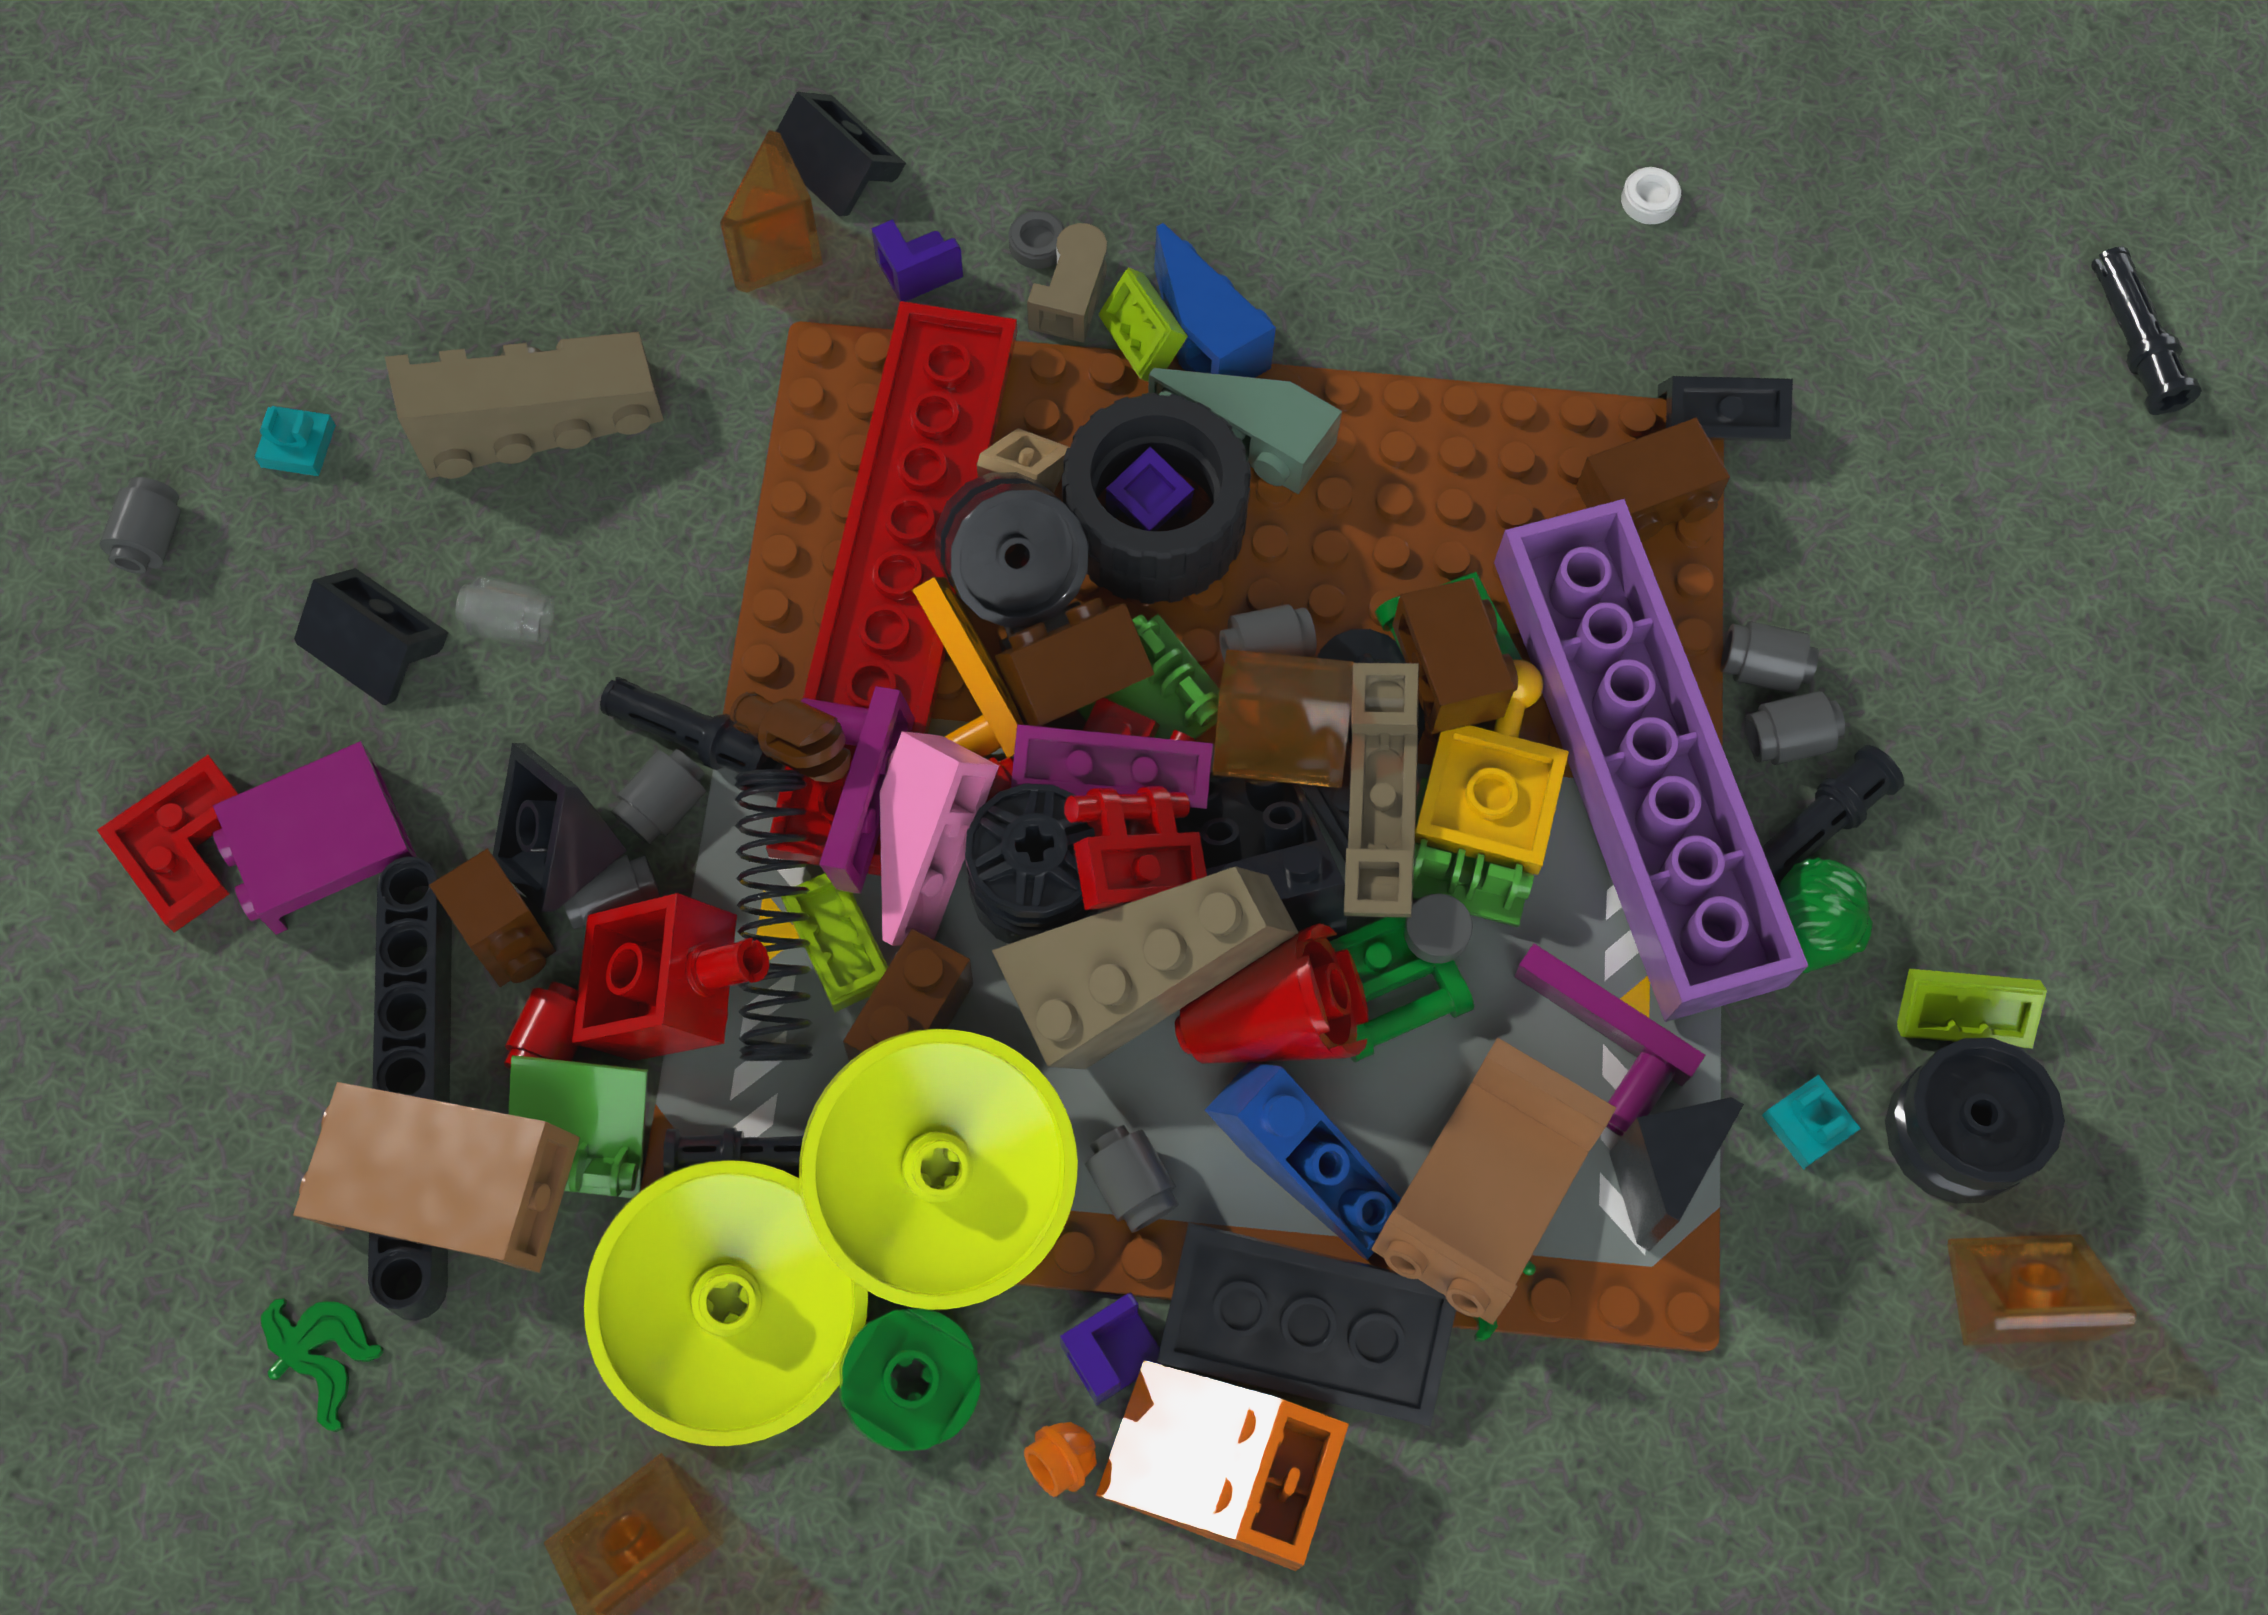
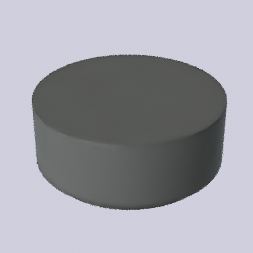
(1035, 239)
(1438, 928)

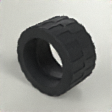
(1195, 444)

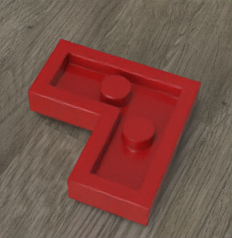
(160, 839)

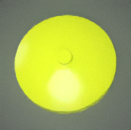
(938, 1168)
(719, 1306)

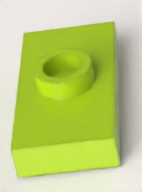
(1142, 324)
(840, 940)
(1970, 1006)

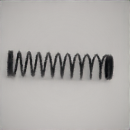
(752, 783)

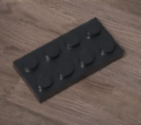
(1307, 1324)

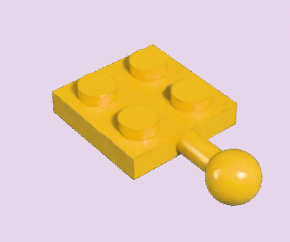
(1493, 788)

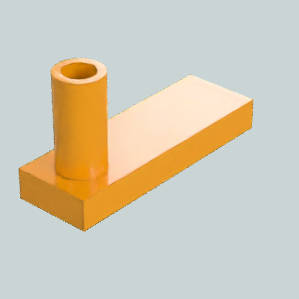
(1000, 716)

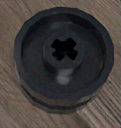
(1037, 575)
(1974, 1120)

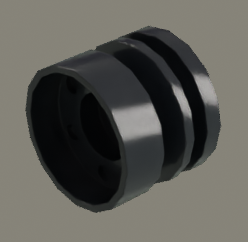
(1006, 888)

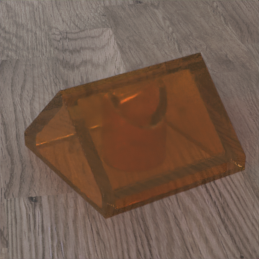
(770, 221)
(1283, 718)
(2034, 1291)
(632, 1542)

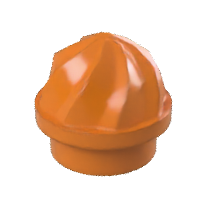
(1061, 1457)

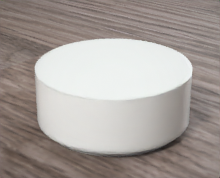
(1651, 195)

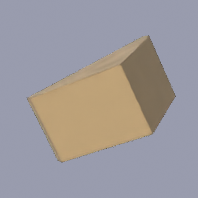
(1026, 455)

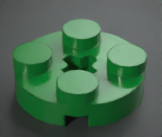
(949, 1370)

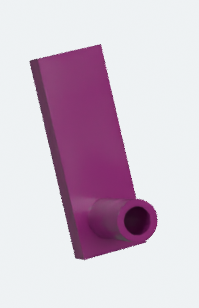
(1106, 760)
(858, 811)
(1658, 1051)

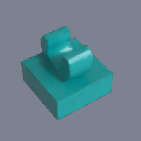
(294, 440)
(1811, 1121)

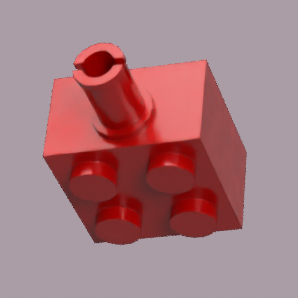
(661, 977)

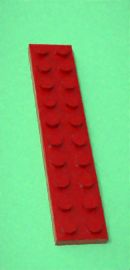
(921, 446)

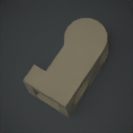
(1074, 291)

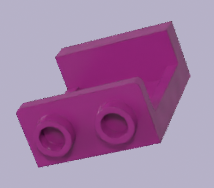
(310, 834)

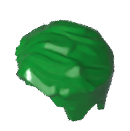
(1827, 910)

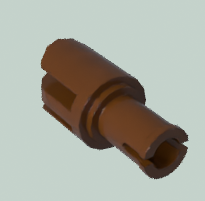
(794, 735)

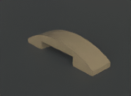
(1382, 790)

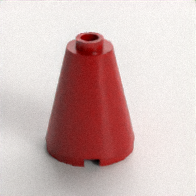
(1282, 1007)

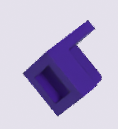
(916, 264)
(1149, 493)
(1110, 1348)

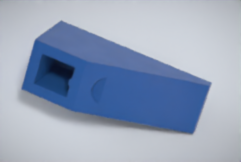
(1220, 324)
(1304, 1153)

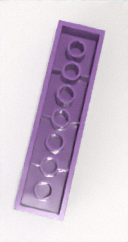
(1648, 762)

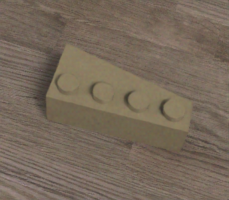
(523, 401)
(1138, 963)

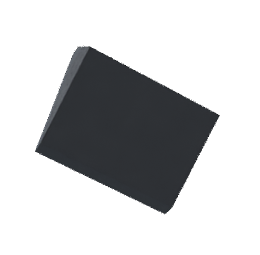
(549, 832)
(1664, 1162)

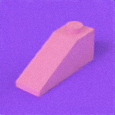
(924, 822)

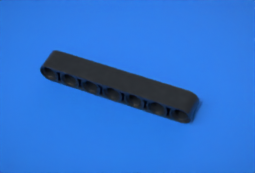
(412, 1051)

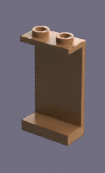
(438, 1175)
(1493, 1182)

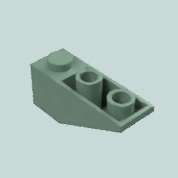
(1278, 422)

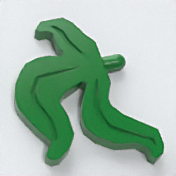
(317, 1326)

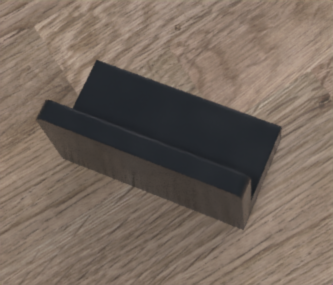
(835, 150)
(1731, 406)
(365, 632)

